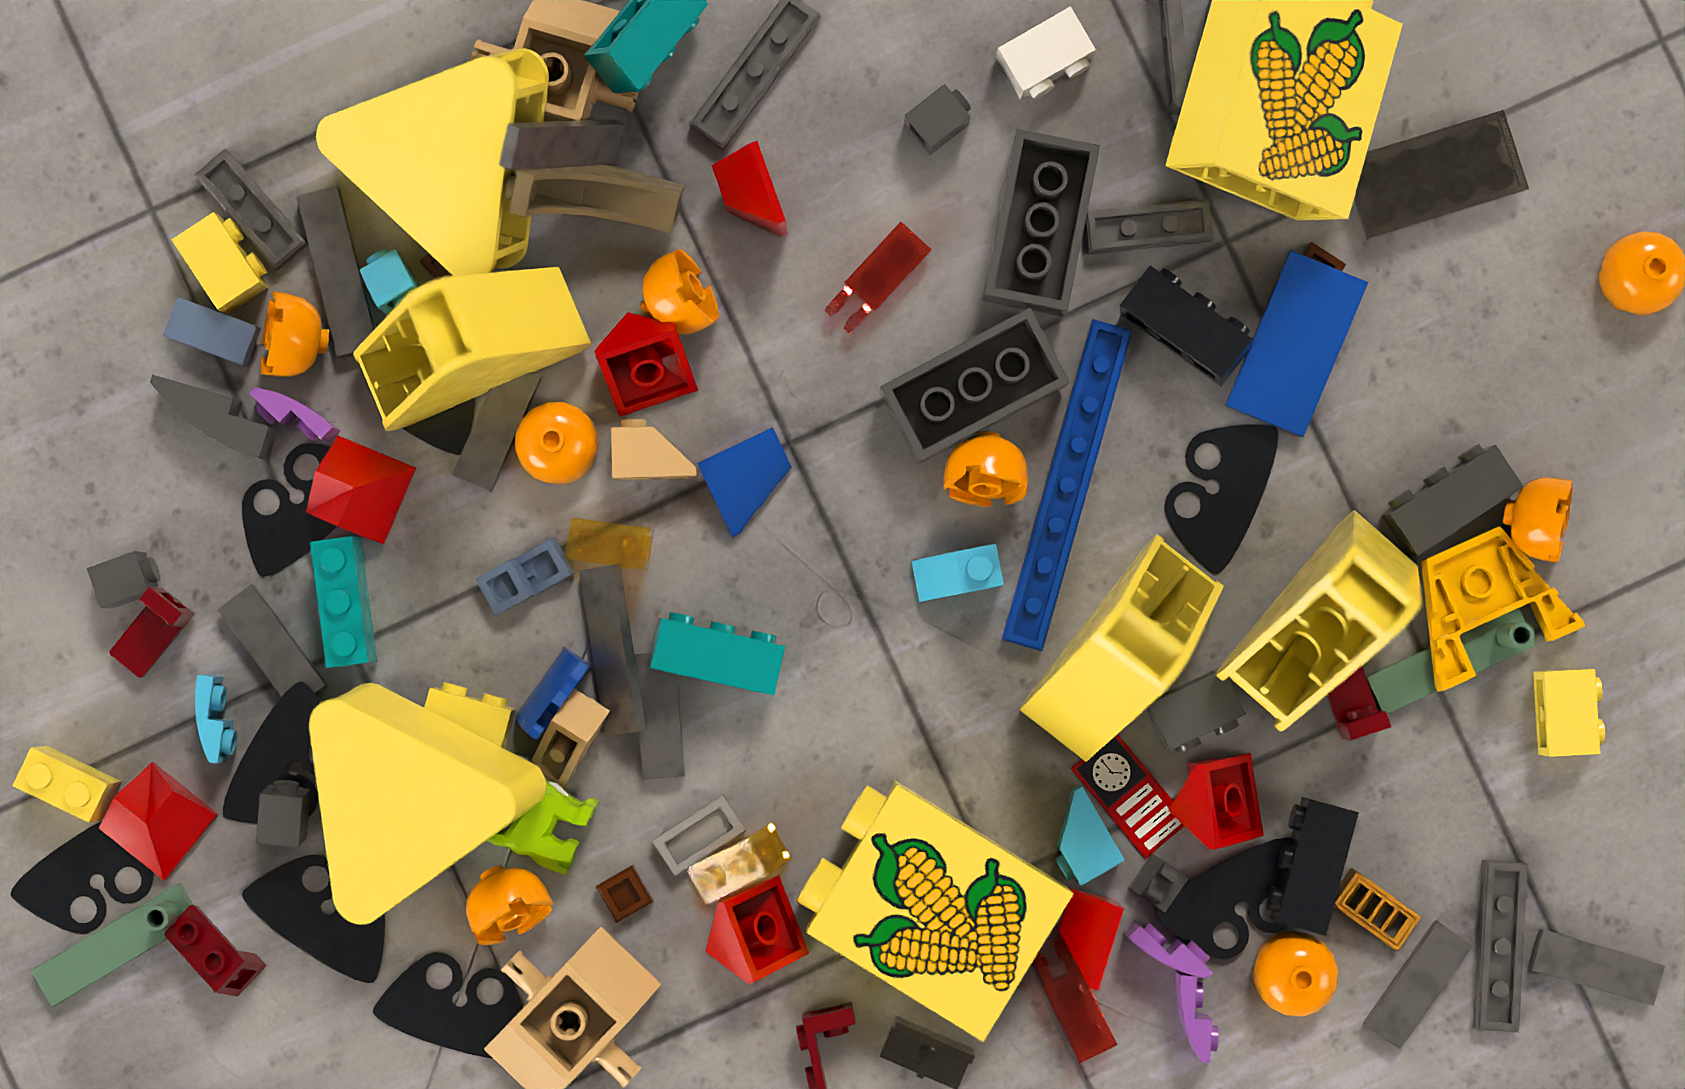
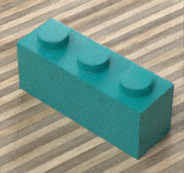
(641, 40)
(343, 602)
(716, 654)

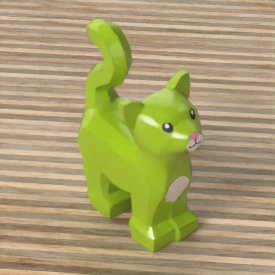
(534, 830)

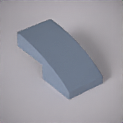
(212, 331)
(525, 576)

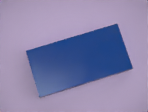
(1296, 343)

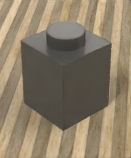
(938, 118)
(123, 579)
(283, 814)

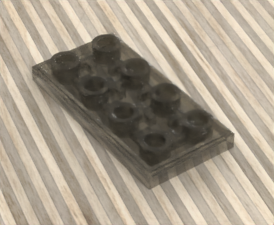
(1438, 175)

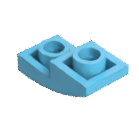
(215, 733)

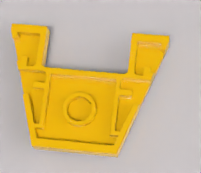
(1477, 584)

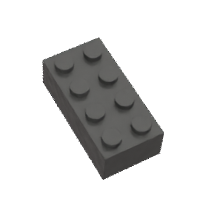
(1041, 222)
(974, 385)

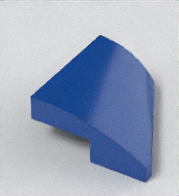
(745, 477)
(551, 692)

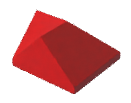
(749, 189)
(644, 363)
(359, 489)
(1220, 801)
(157, 820)
(756, 931)
(1089, 932)

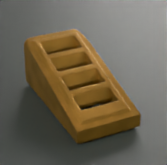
(1347, 890)

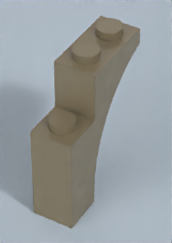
(596, 192)

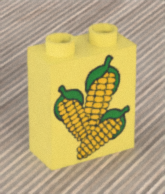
(1285, 102)
(933, 907)

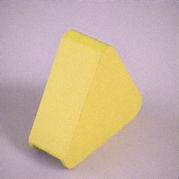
(436, 154)
(466, 338)
(1326, 621)
(1125, 650)
(406, 795)

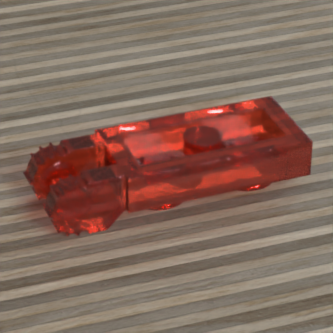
(880, 274)
(1075, 1006)

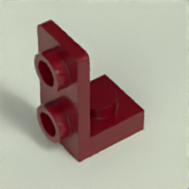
(151, 631)
(1355, 707)
(212, 954)
(832, 1022)

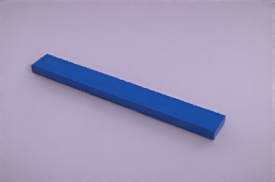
(1067, 485)

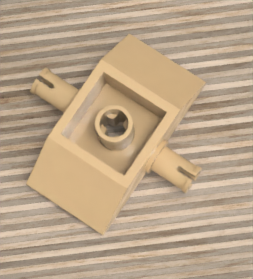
(561, 36)
(599, 985)

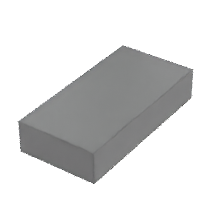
(699, 835)

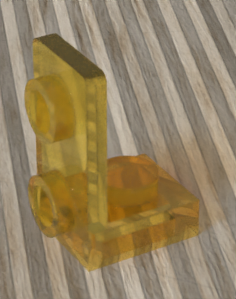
(609, 543)
(739, 864)

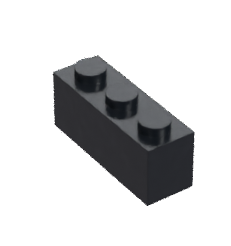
(1187, 324)
(1312, 865)

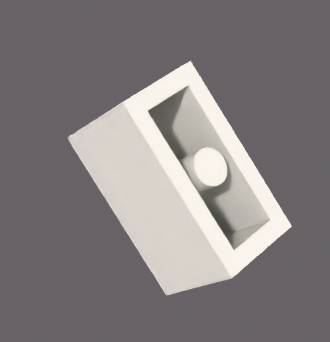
(1046, 54)

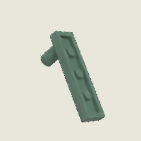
(1485, 646)
(111, 946)

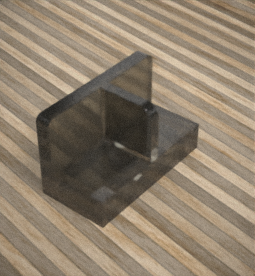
(926, 1053)

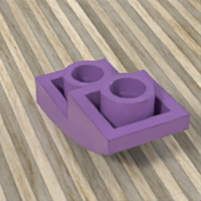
(278, 407)
(1183, 958)
(1197, 1027)

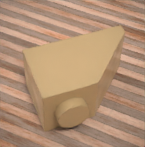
(646, 454)
(569, 737)

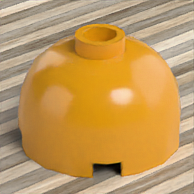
(1643, 273)
(676, 294)
(292, 336)
(556, 443)
(986, 469)
(1540, 517)
(505, 902)
(1295, 973)

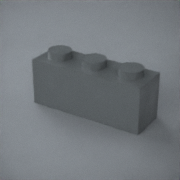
(1451, 499)

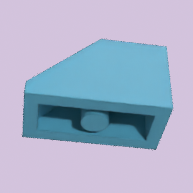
(388, 279)
(957, 572)
(1085, 841)

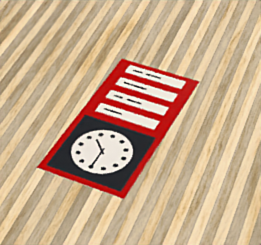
(1129, 795)

